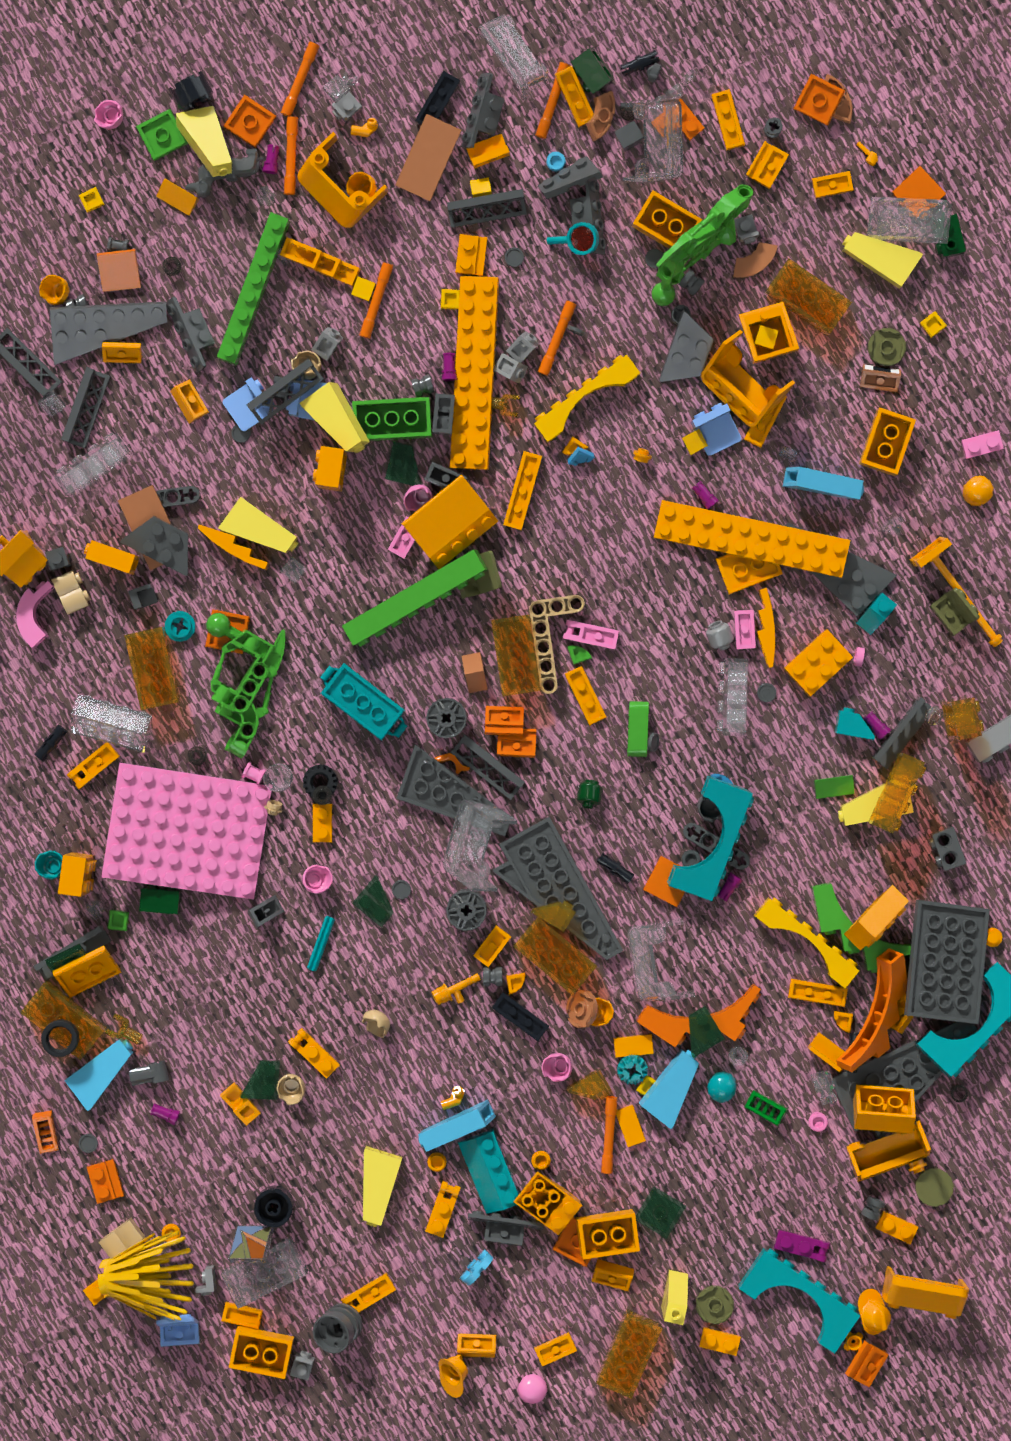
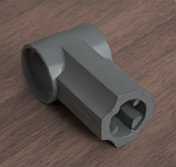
(153, 1073)

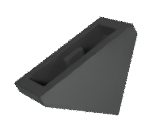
(265, 911)

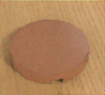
(582, 1009)

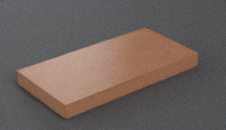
(428, 157)
(140, 508)

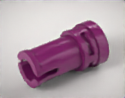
(271, 164)
(449, 371)
(707, 498)
(879, 728)
(731, 884)
(164, 1113)

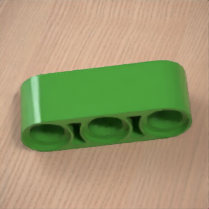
(638, 729)

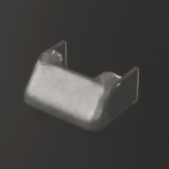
(514, 55)
(661, 139)
(469, 843)
(643, 964)

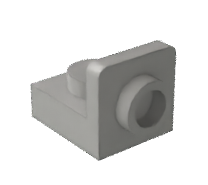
(346, 107)
(746, 229)
(327, 343)
(523, 346)
(510, 368)
(209, 1278)
(302, 1365)

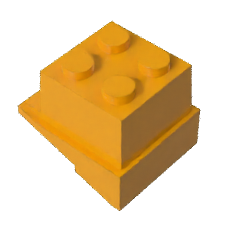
(773, 317)
(20, 558)

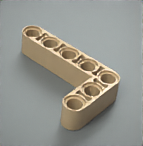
(545, 637)

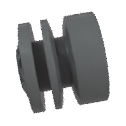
(458, 717)
(474, 901)
(337, 1328)

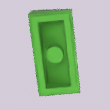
(834, 786)

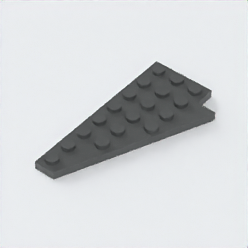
(546, 873)
(898, 1068)

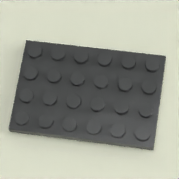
(947, 962)

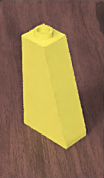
(205, 137)
(884, 258)
(336, 417)
(252, 524)
(861, 808)
(378, 1183)
(675, 1297)

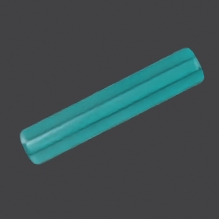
(320, 943)

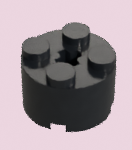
(191, 91)
(277, 1195)

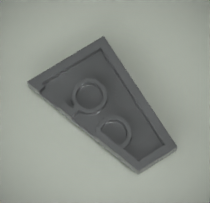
(573, 175)

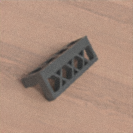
(483, 201)
(25, 372)
(280, 385)
(80, 401)
(902, 733)
(492, 761)
(89, 942)

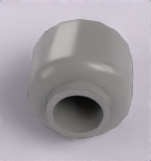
(719, 635)

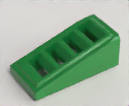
(783, 1110)

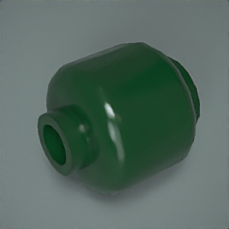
(589, 793)

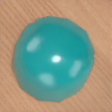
(45, 868)
(722, 1087)

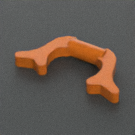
(450, 757)

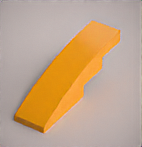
(320, 262)
(227, 542)
(767, 635)

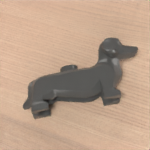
(240, 168)

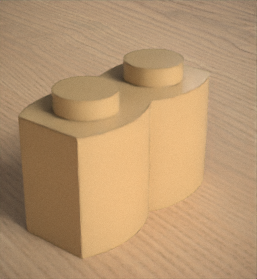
(70, 592)
(121, 1238)

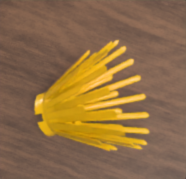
(135, 1276)

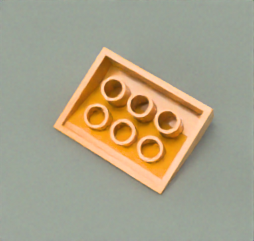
(450, 522)

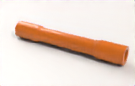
(308, 59)
(545, 121)
(290, 179)
(369, 321)
(548, 358)
(610, 1112)

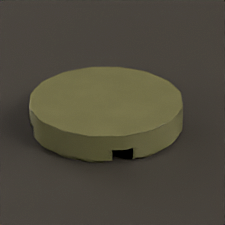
(880, 350)
(934, 1187)
(711, 1298)

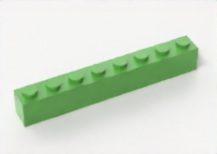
(253, 289)
(414, 598)

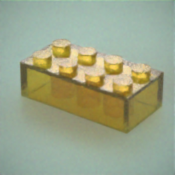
(808, 297)
(515, 655)
(152, 668)
(962, 718)
(896, 793)
(555, 955)
(52, 1005)
(628, 1353)

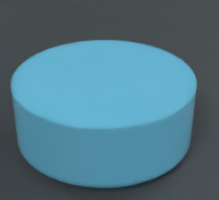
(555, 161)

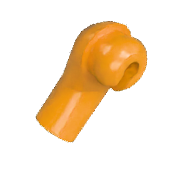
(366, 130)
(455, 1098)

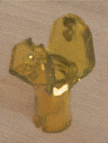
(501, 404)
(124, 1031)

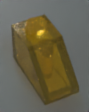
(555, 913)
(591, 1086)

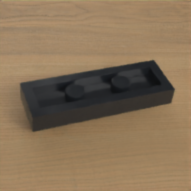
(438, 97)
(520, 1016)

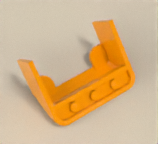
(343, 209)
(737, 387)
(888, 1153)
(924, 1294)

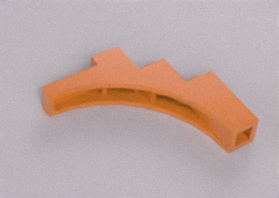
(883, 1014)
(673, 1028)

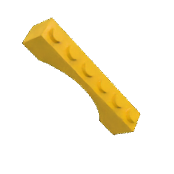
(619, 374)
(838, 967)

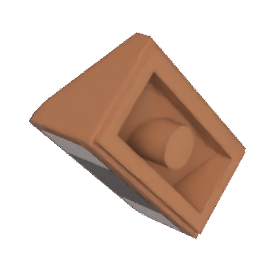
(880, 378)

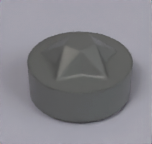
(653, 72)

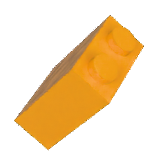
(111, 557)

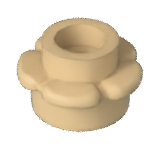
(273, 807)

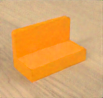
(488, 151)
(826, 1050)

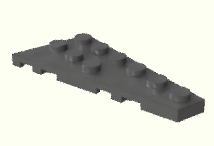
(85, 328)
(859, 584)
(437, 788)

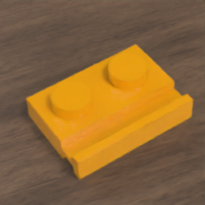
(767, 165)
(471, 255)

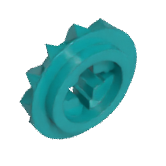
(176, 617)
(628, 1062)

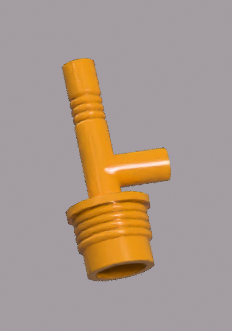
(443, 994)

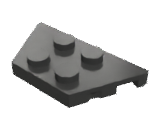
(687, 350)
(161, 542)

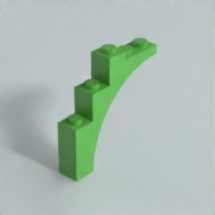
(832, 918)

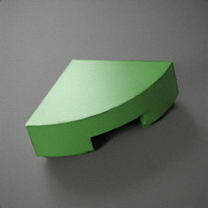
(578, 654)

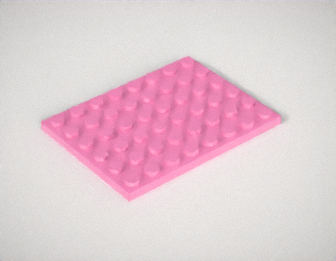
(186, 831)

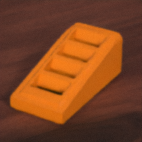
(41, 1116)

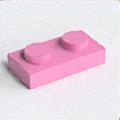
(982, 444)
(402, 542)
(744, 629)

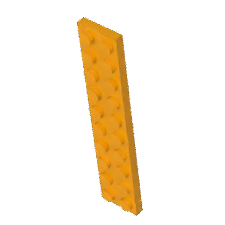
(474, 372)
(752, 539)

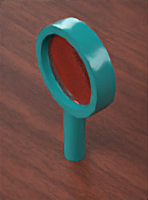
(581, 238)

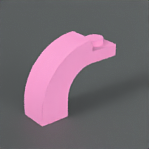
(26, 614)

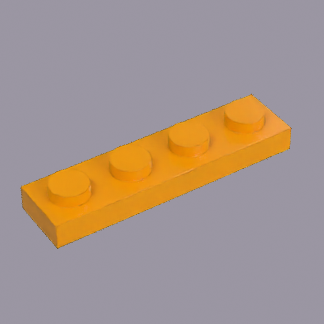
(522, 490)

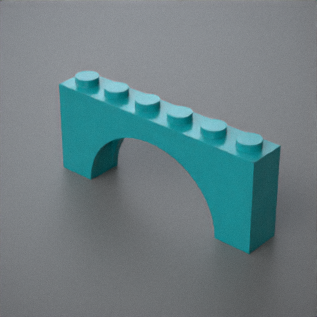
(704, 877)
(952, 1054)
(771, 1271)

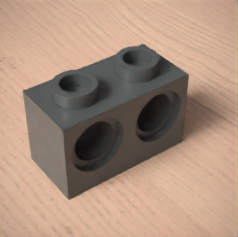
(443, 414)
(952, 846)

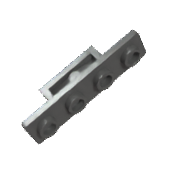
(484, 112)
(589, 210)
(192, 331)
(504, 1230)

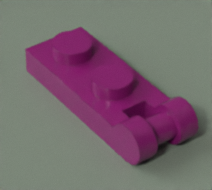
(801, 1245)

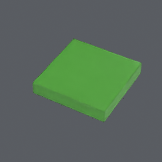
(161, 135)

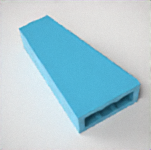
(823, 483)
(96, 1075)
(670, 1089)
(457, 1126)

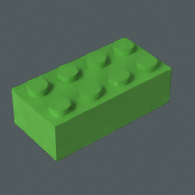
(394, 418)

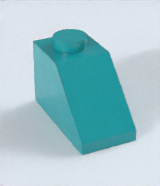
(876, 613)
(852, 724)

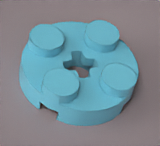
(476, 1267)

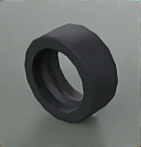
(62, 1052)

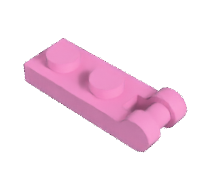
(591, 634)

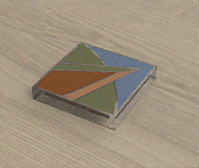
(251, 1244)

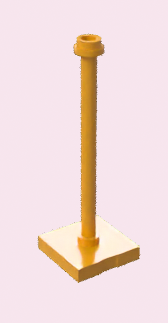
(931, 554)

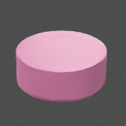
(859, 656)
(818, 1121)

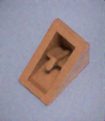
(474, 672)

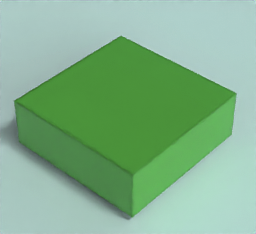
(118, 920)

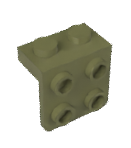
(487, 583)
(954, 611)

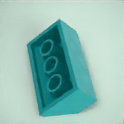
(489, 1171)

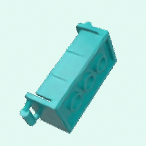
(363, 701)

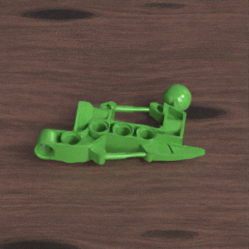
(699, 242)
(267, 656)

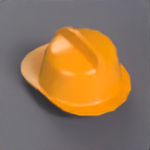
(873, 1312)
(452, 1375)

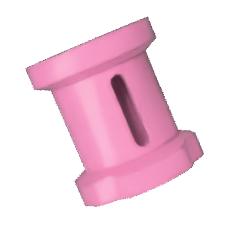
(253, 773)

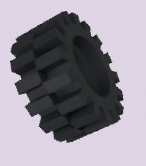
(319, 769)

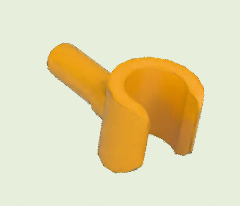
(872, 156)

